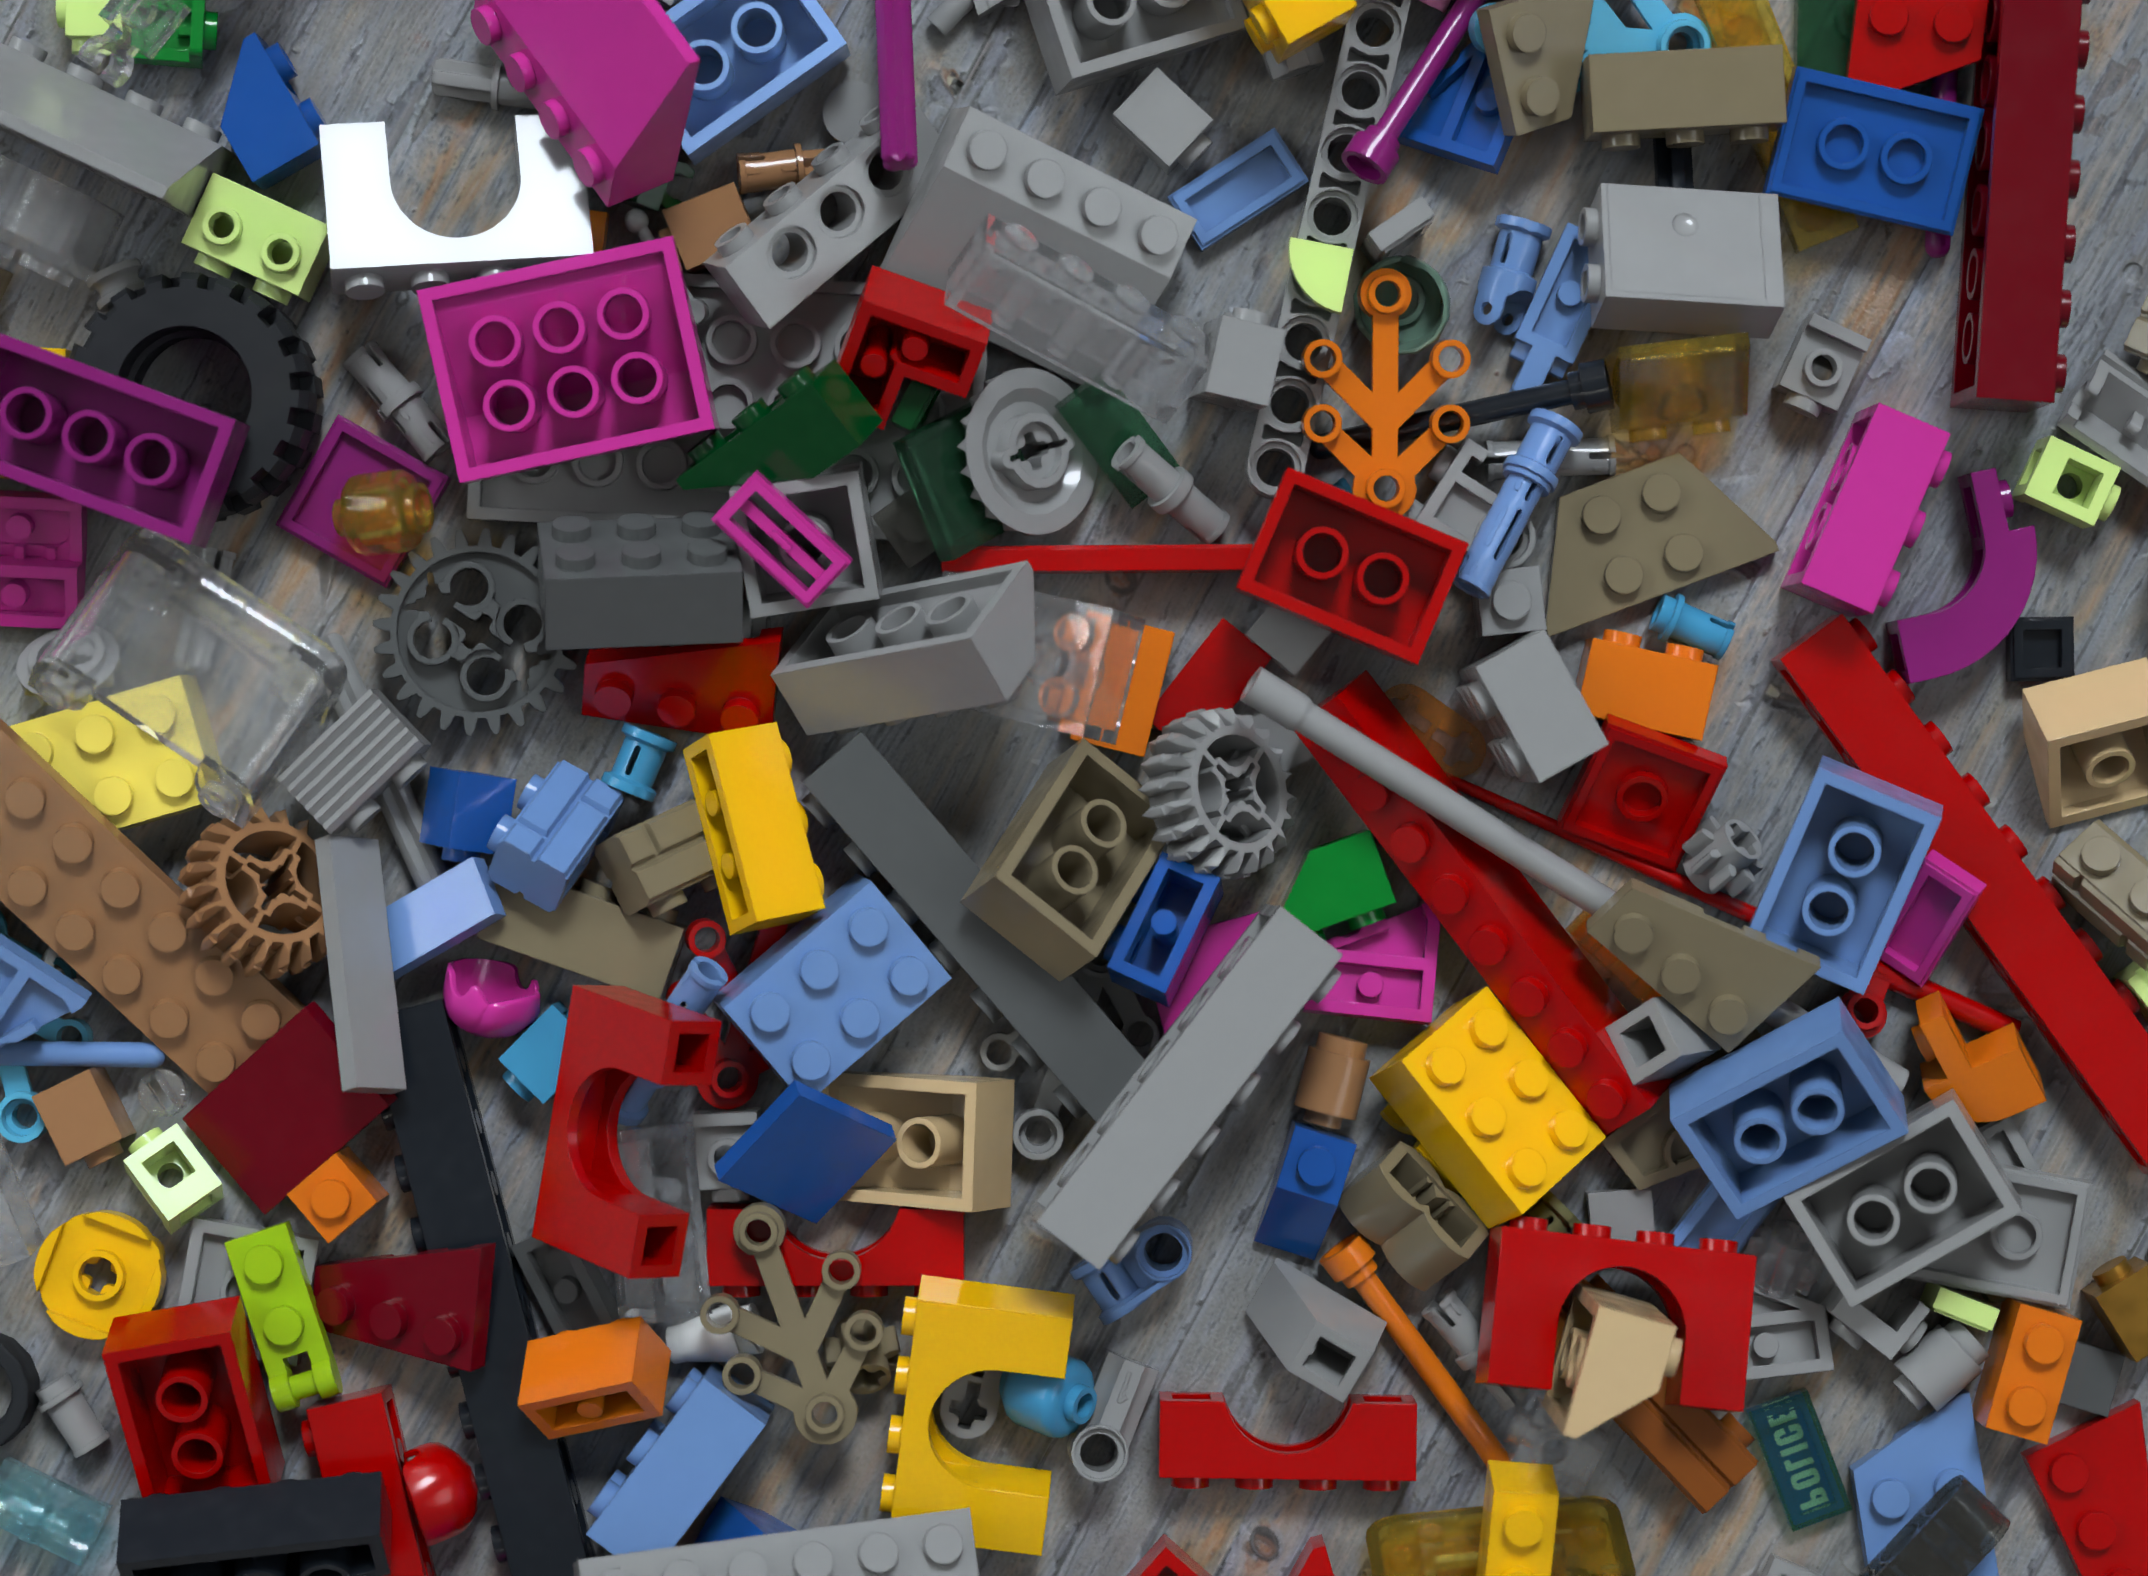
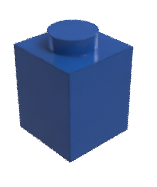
(464, 811)

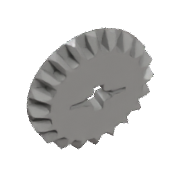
(1052, 484)

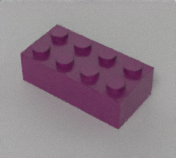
(114, 443)

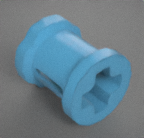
(638, 761)

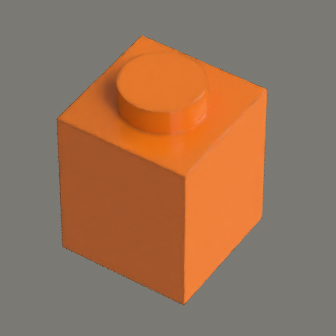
(337, 1194)

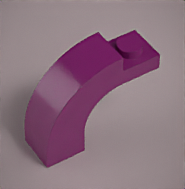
(1990, 597)

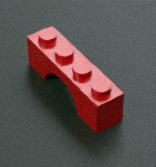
(913, 1246)
(1367, 1442)

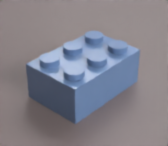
(1846, 871)
(832, 986)
(1787, 1108)
(678, 1464)

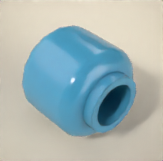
(1048, 1403)

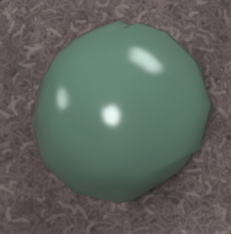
(1428, 307)

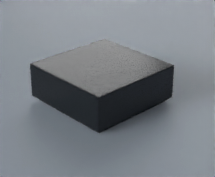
(2040, 649)

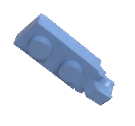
(1555, 318)

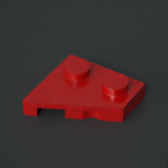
(1914, 39)

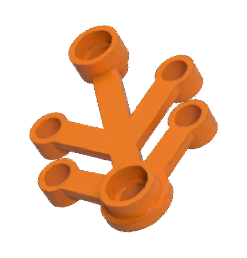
(1384, 406)

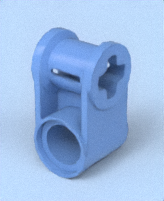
(1136, 1274)

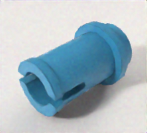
(1691, 626)

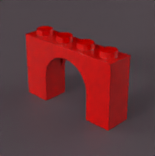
(584, 1191)
(1702, 1289)

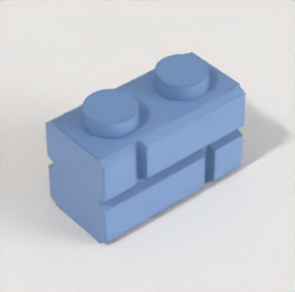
(553, 834)

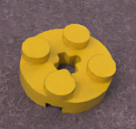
(88, 1238)

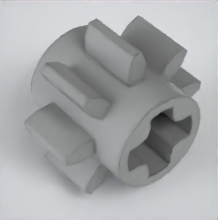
(1722, 856)

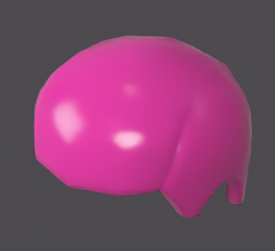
(489, 998)

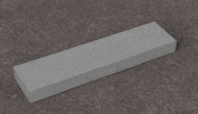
(360, 965)

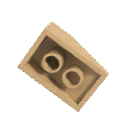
(949, 1138)

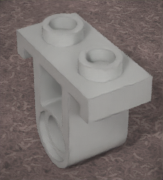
(1461, 503)

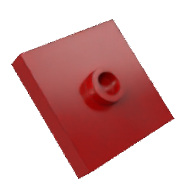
(1642, 792)

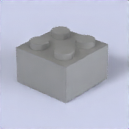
(841, 508)

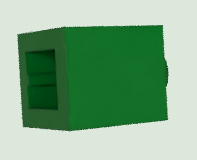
(1340, 884)

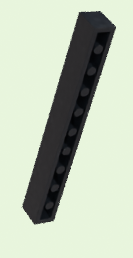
(459, 1206)

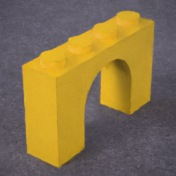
(958, 1332)

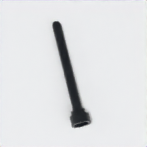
(1583, 388)

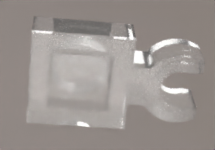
(133, 29)

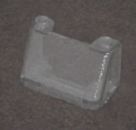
(195, 670)

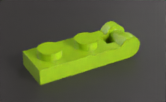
(283, 1314)

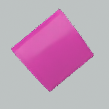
(40, 558)

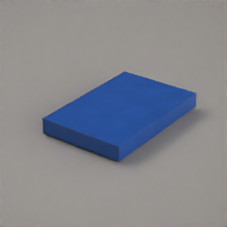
(1873, 151)

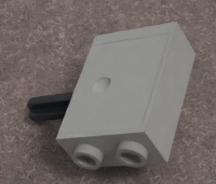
(1682, 255)

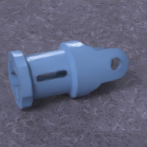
(1508, 278)

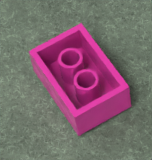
(1868, 511)

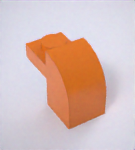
(1988, 1074)

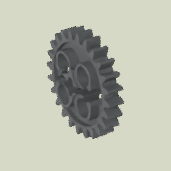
(443, 679)

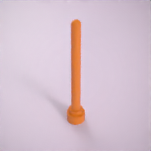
(1353, 1265)

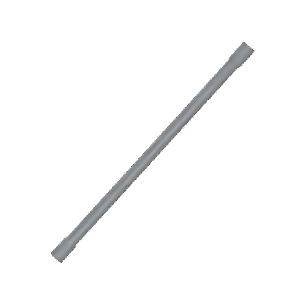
(1299, 714)

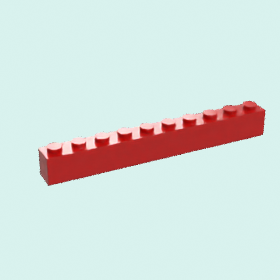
(2016, 917)

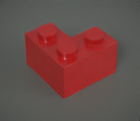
(911, 334)

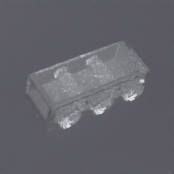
(664, 1167)

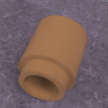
(1332, 1080)

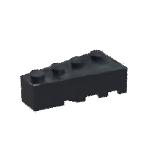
(261, 1530)

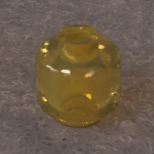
(383, 512)

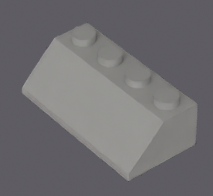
(914, 651)

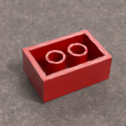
(1351, 567)
(192, 1398)

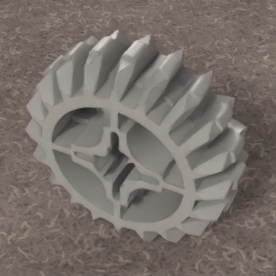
(1234, 793)

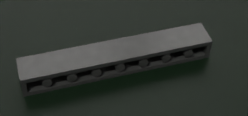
(929, 878)

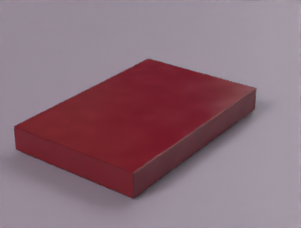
(284, 1110)

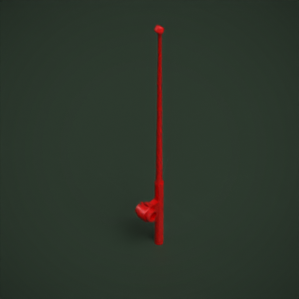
(1883, 979)

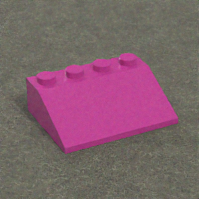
(604, 80)
(567, 360)

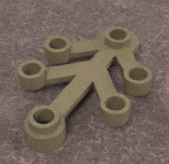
(796, 1335)

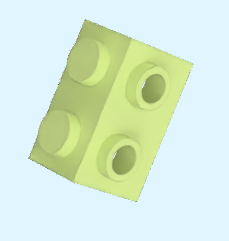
(258, 238)

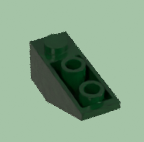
(791, 439)

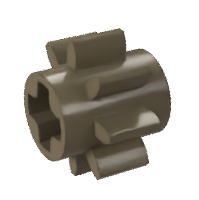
(878, 1362)

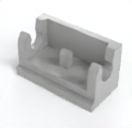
(2111, 414)

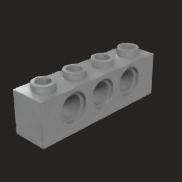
(864, 212)

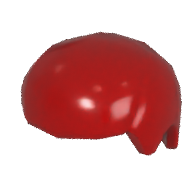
(440, 1491)

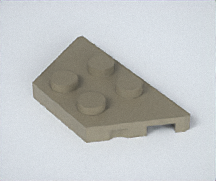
(1643, 539)

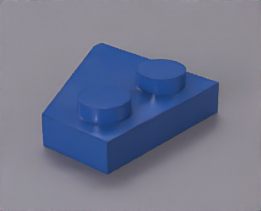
(1461, 116)

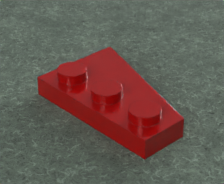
(2098, 1491)

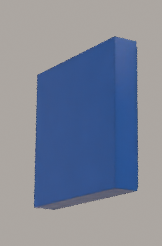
(805, 1152)

